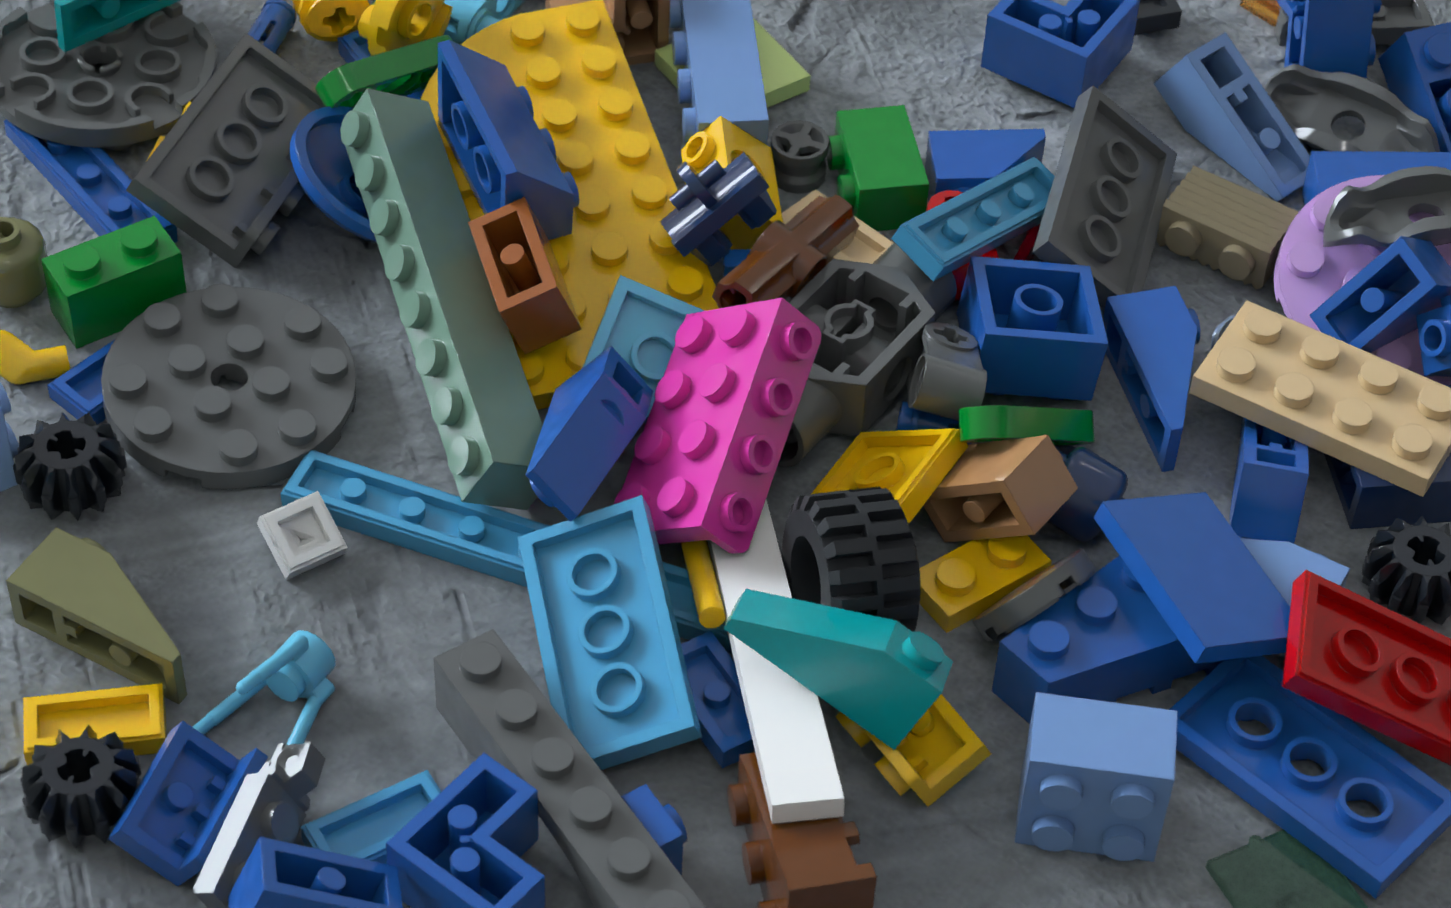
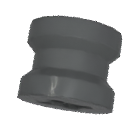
(799, 156)

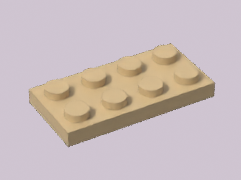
(1329, 397)

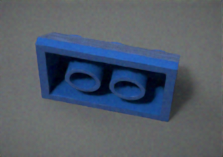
(498, 141)

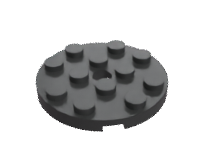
(140, 96)
(176, 420)

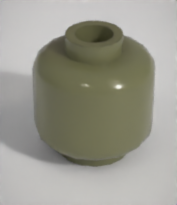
(20, 262)

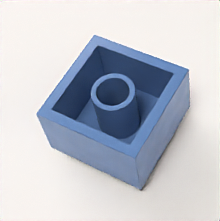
(1096, 777)

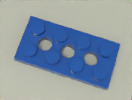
(1312, 807)

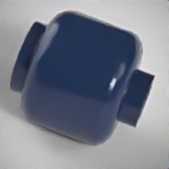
(1096, 483)

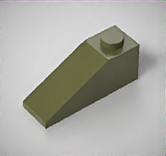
(88, 605)

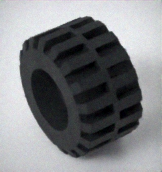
(853, 554)

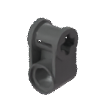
(947, 372)

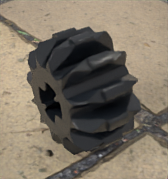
(70, 466)
(1411, 570)
(80, 785)

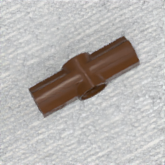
(789, 254)

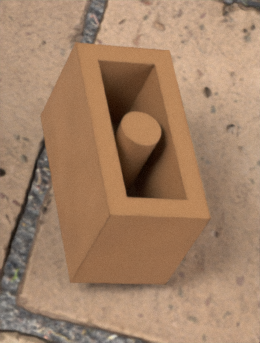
(1001, 490)

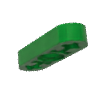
(394, 72)
(1009, 422)

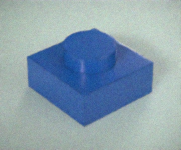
(660, 821)

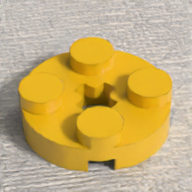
(402, 23)

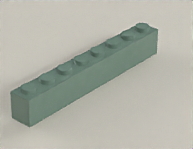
(444, 298)

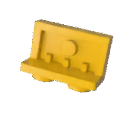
(932, 754)

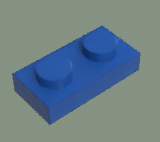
(717, 699)

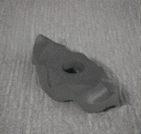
(1317, 99)
(1382, 210)

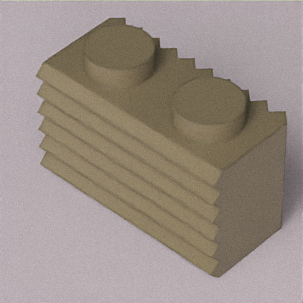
(1224, 226)

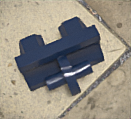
(711, 201)

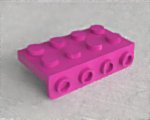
(722, 421)

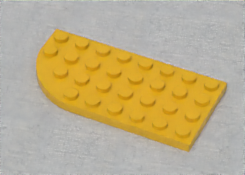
(607, 143)

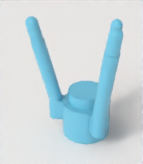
(291, 673)

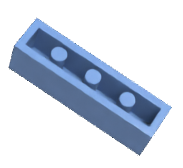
(719, 64)

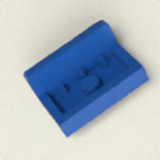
(182, 803)

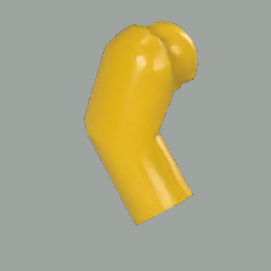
(24, 365)

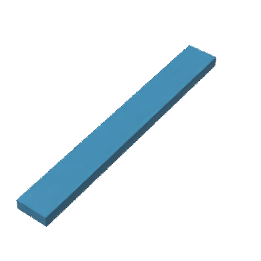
(446, 526)

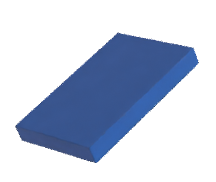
(1198, 575)

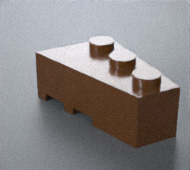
(798, 860)

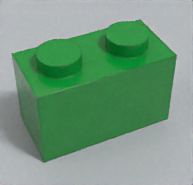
(878, 166)
(112, 280)

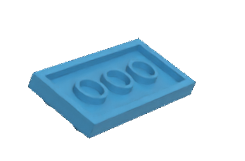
(609, 633)

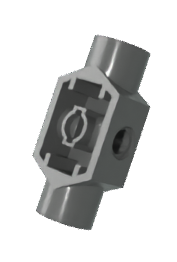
(868, 343)

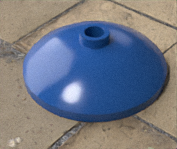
(326, 170)

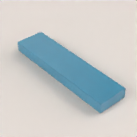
(977, 219)

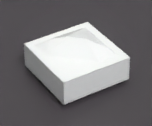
(302, 535)

